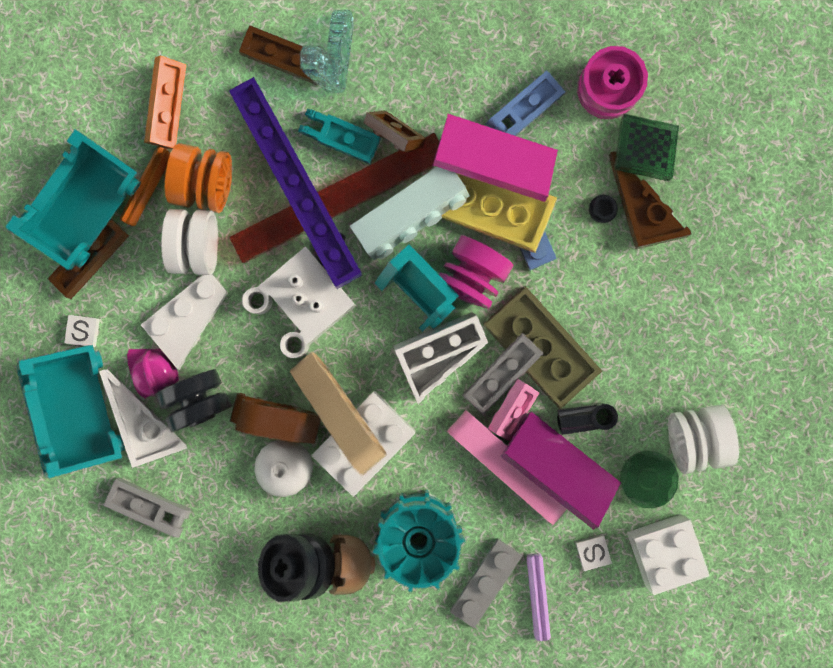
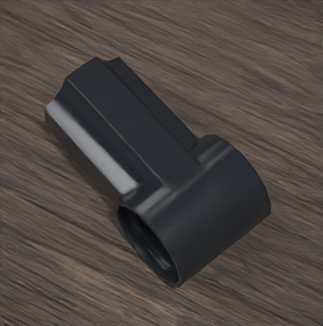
(584, 418)

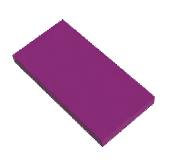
(561, 470)

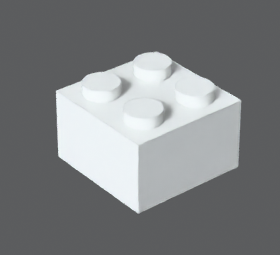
(668, 554)

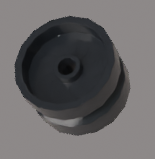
(193, 400)
(296, 567)

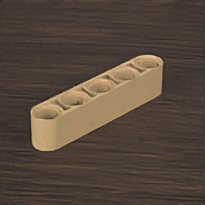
(338, 413)

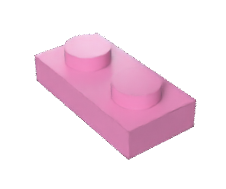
(513, 410)

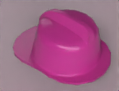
(151, 371)

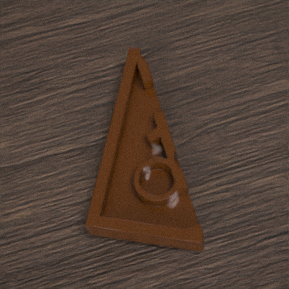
(646, 214)

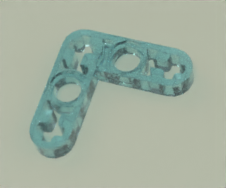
(330, 67)

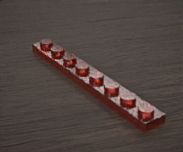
(337, 198)

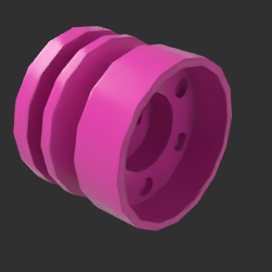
(475, 271)

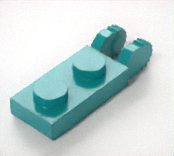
(342, 136)

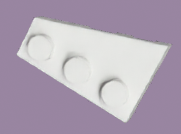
(184, 318)

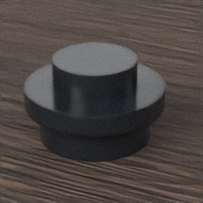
(603, 208)

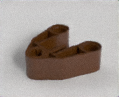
(274, 420)

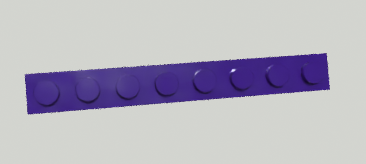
(295, 183)

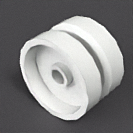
(189, 241)

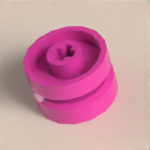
(614, 66)

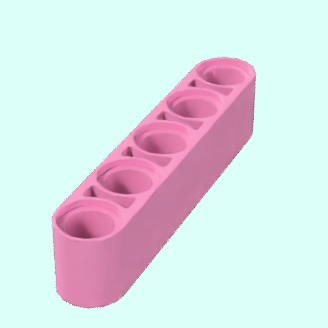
(488, 450)

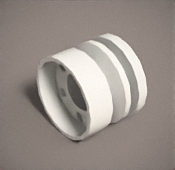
(703, 439)

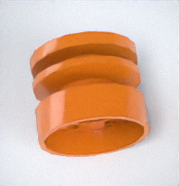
(198, 178)

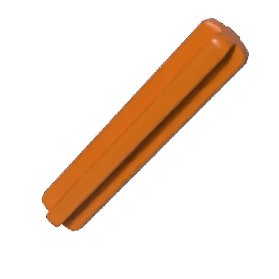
(148, 184)

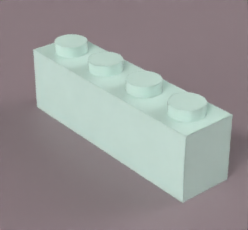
(409, 212)

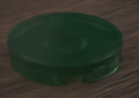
(649, 479)

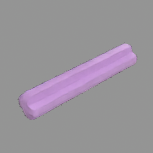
(538, 597)

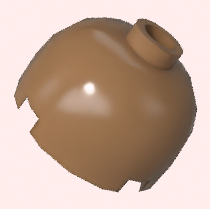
(352, 564)

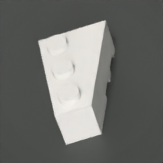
(439, 352)

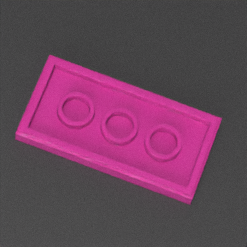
(496, 157)

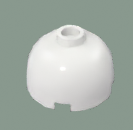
(283, 468)

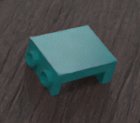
(420, 284)

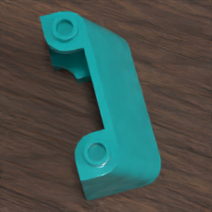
(76, 202)
(68, 411)

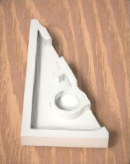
(141, 430)

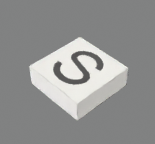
(81, 330)
(593, 552)

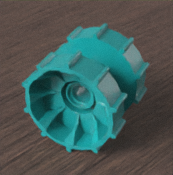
(418, 564)

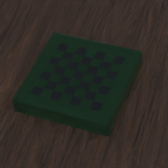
(646, 147)

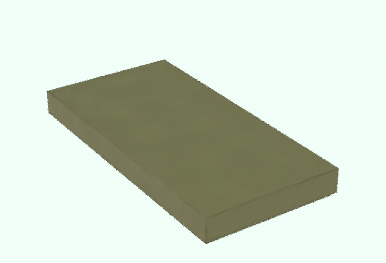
(563, 366)

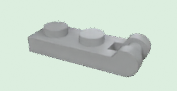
(146, 507)

